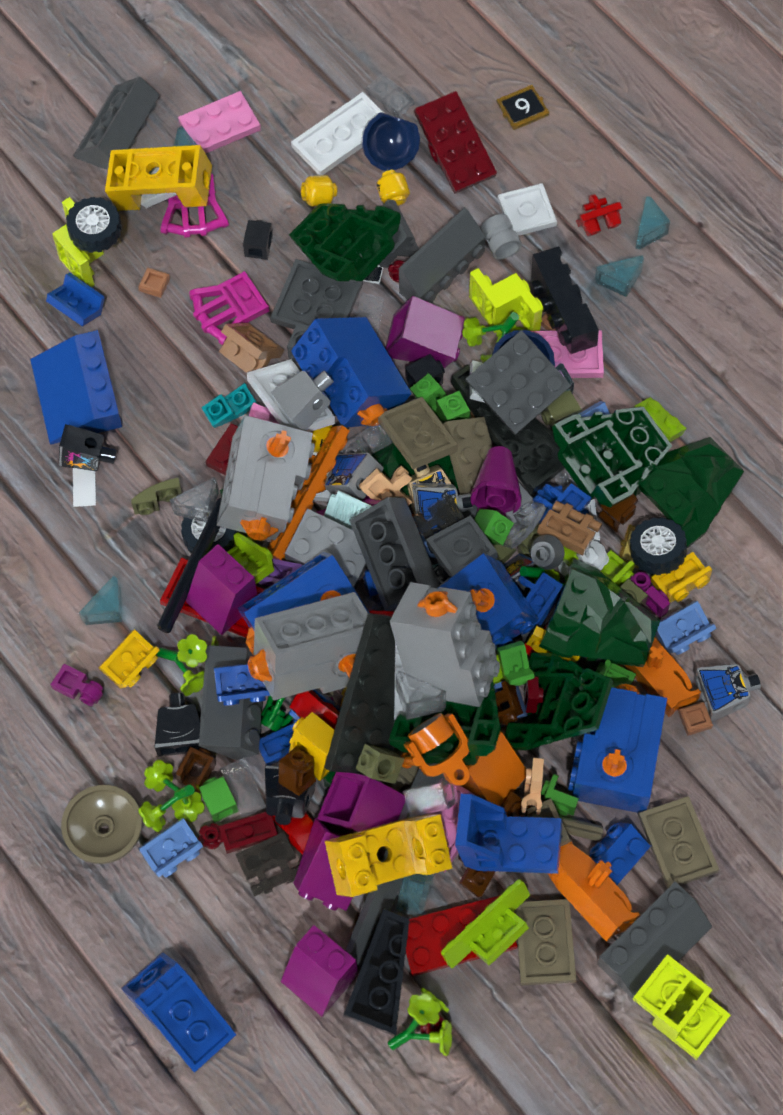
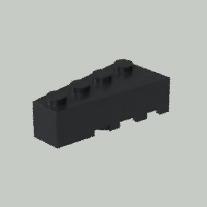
(562, 301)
(379, 982)

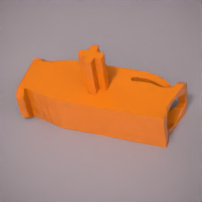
(666, 679)
(593, 892)

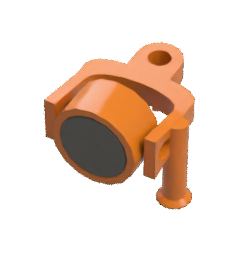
(430, 735)

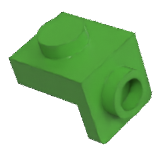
(515, 663)
(616, 673)
(564, 803)

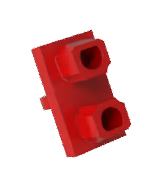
(608, 213)

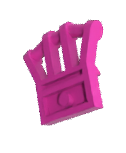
(203, 227)
(241, 297)

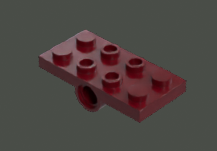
(455, 142)

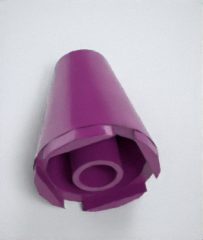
(497, 483)

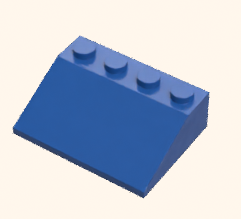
(75, 387)

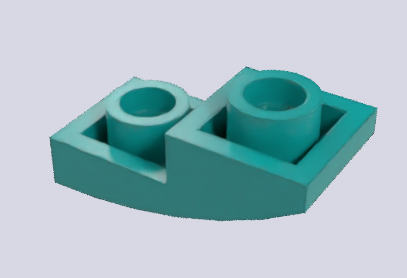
(228, 408)

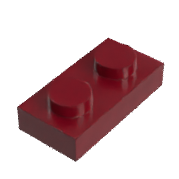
(219, 456)
(247, 832)

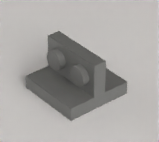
(404, 240)
(459, 546)

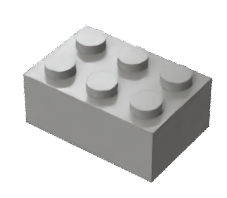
(322, 534)

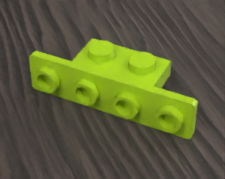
(492, 930)

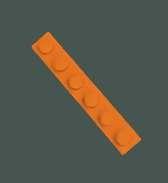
(322, 464)

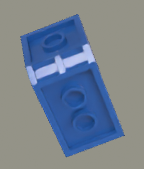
(506, 844)
(179, 1011)

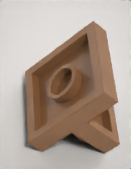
(248, 347)

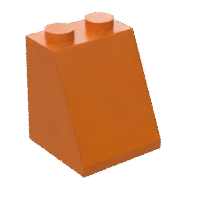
(496, 773)

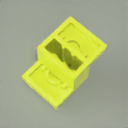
(70, 255)
(503, 298)
(681, 1007)

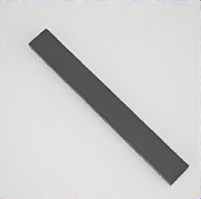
(381, 898)

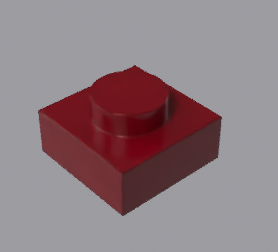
(533, 695)

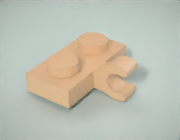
(379, 487)
(533, 786)

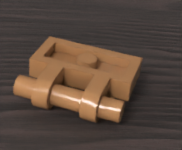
(570, 533)

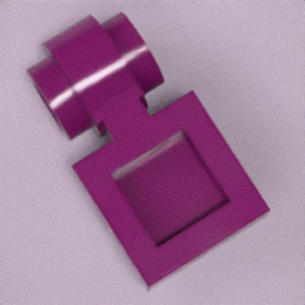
(656, 600)
(71, 682)

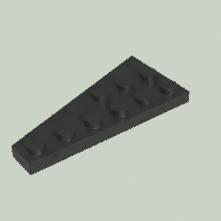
(532, 448)
(368, 700)

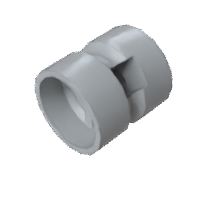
(500, 236)

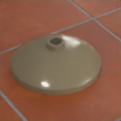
(98, 808)

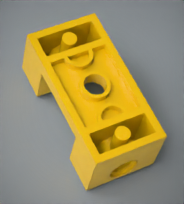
(181, 171)
(314, 738)
(413, 848)

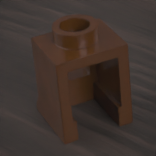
(619, 513)
(509, 695)
(200, 757)
(297, 771)

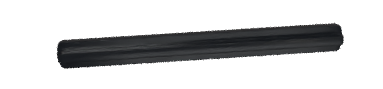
(183, 586)

